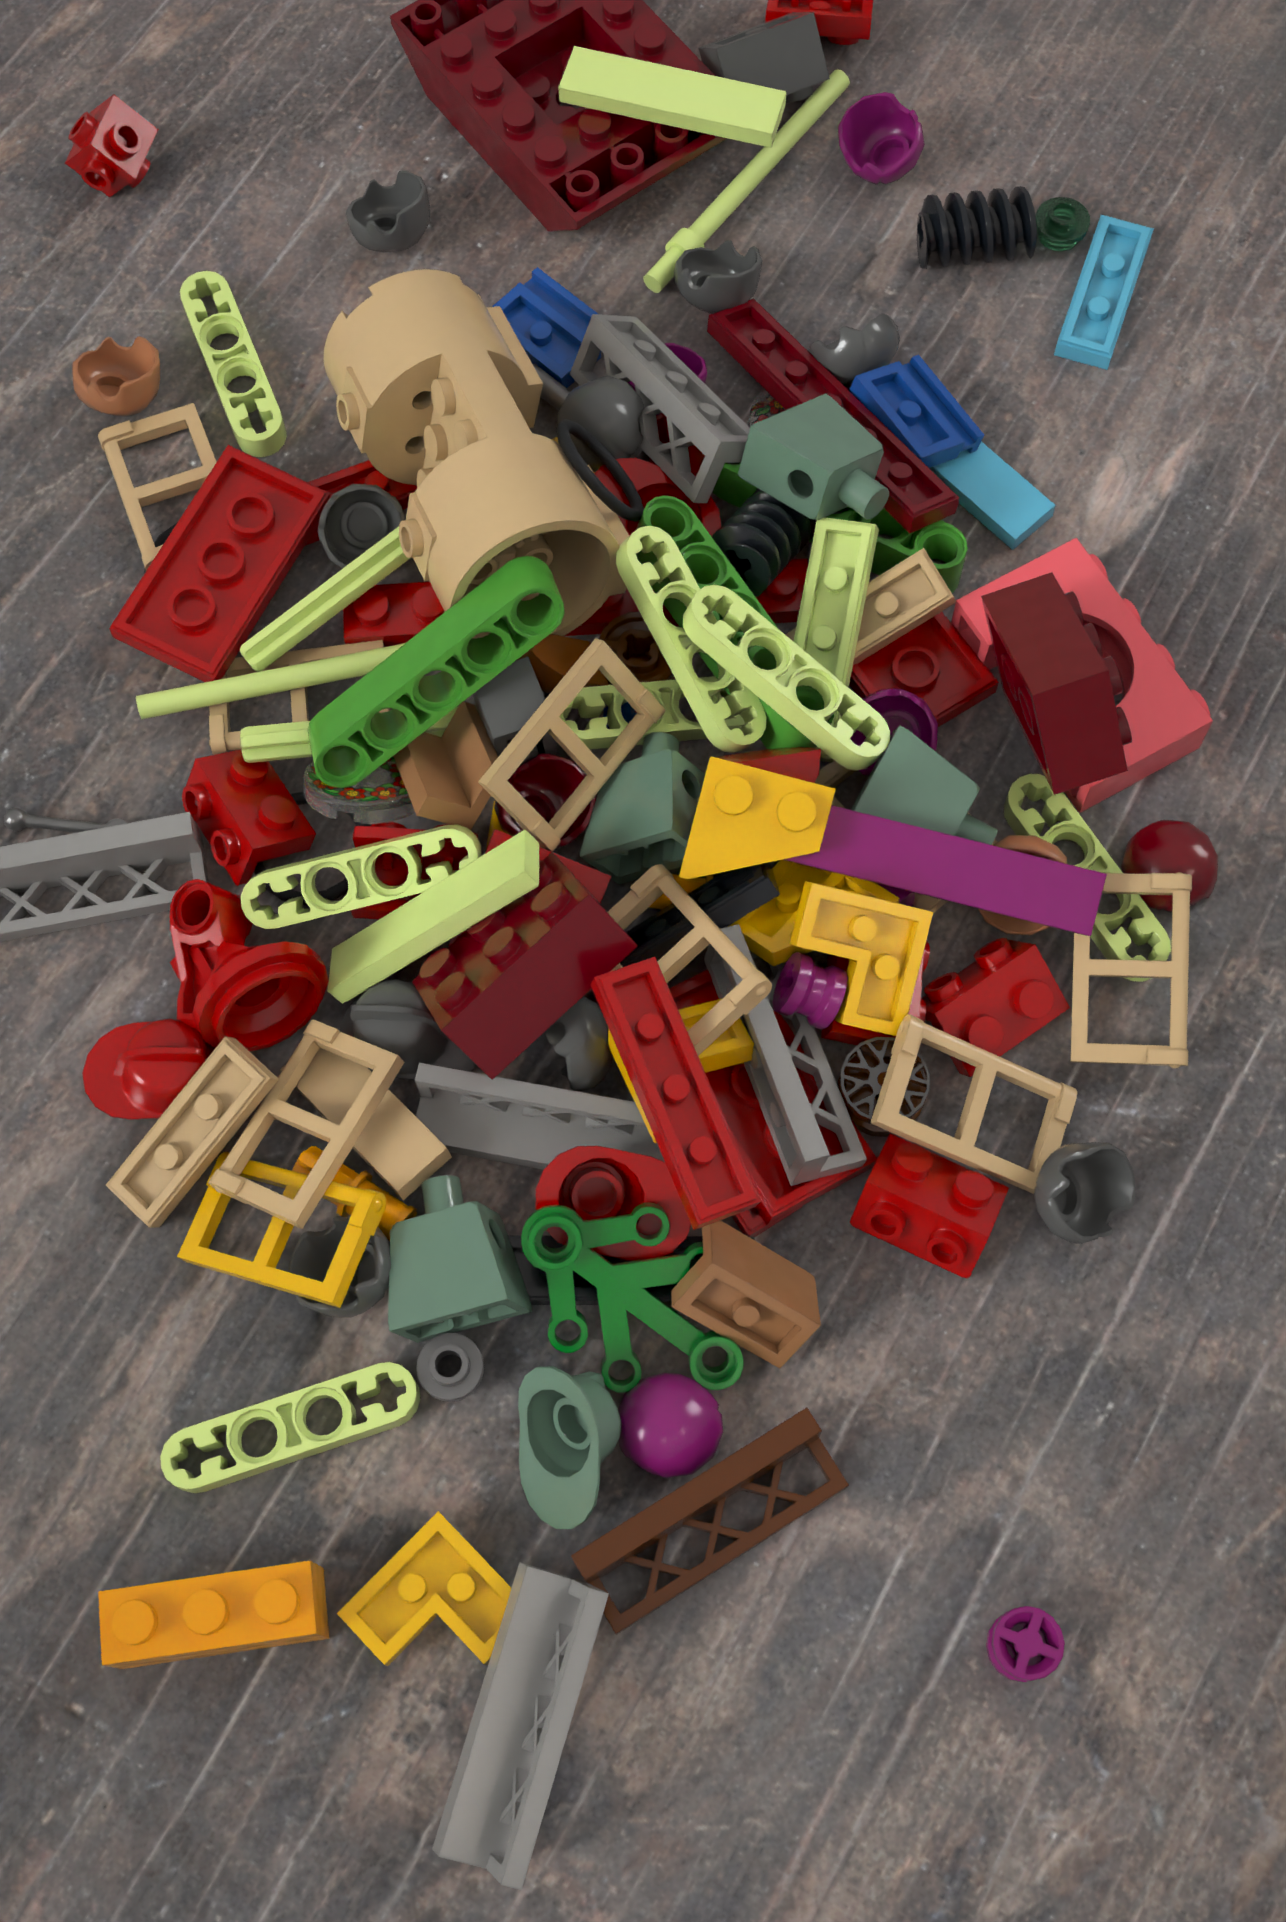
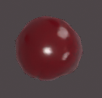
(546, 786)
(1172, 848)

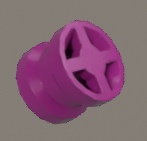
(810, 990)
(1040, 1637)

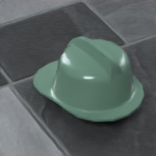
(564, 1437)

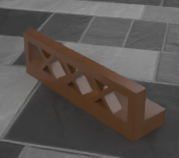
(698, 1496)

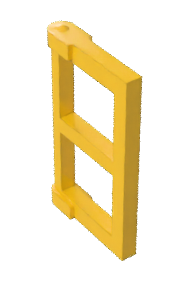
(362, 1224)

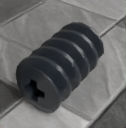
(976, 225)
(763, 539)

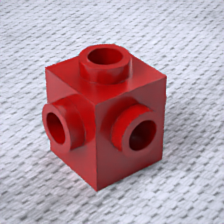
(111, 146)

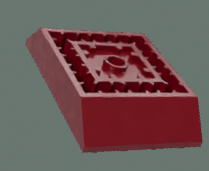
(498, 80)

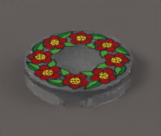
(373, 800)

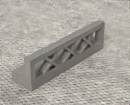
(670, 388)
(92, 858)
(778, 1086)
(522, 1119)
(520, 1723)

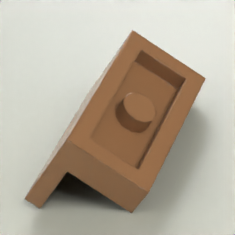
(446, 770)
(749, 1295)

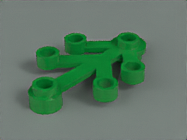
(622, 1289)

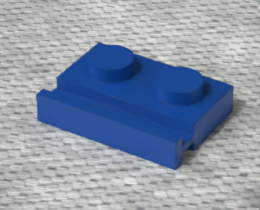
(547, 323)
(918, 410)

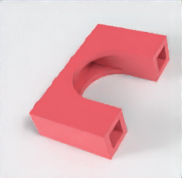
(1159, 707)

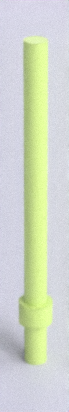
(746, 180)
(261, 683)

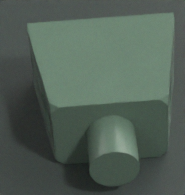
(815, 460)
(922, 790)
(644, 812)
(451, 1267)

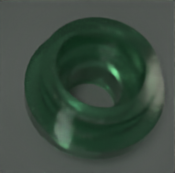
(1061, 223)

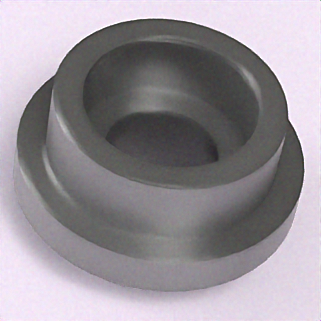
(453, 1387)

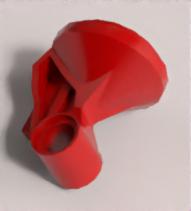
(237, 989)

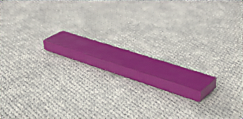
(958, 870)

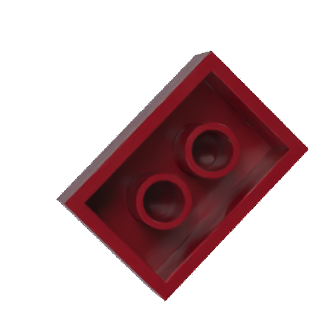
(1058, 682)
(521, 968)

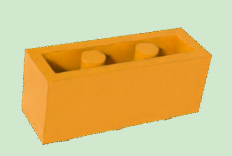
(213, 1615)

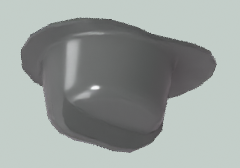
(400, 1022)

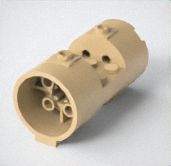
(449, 406)

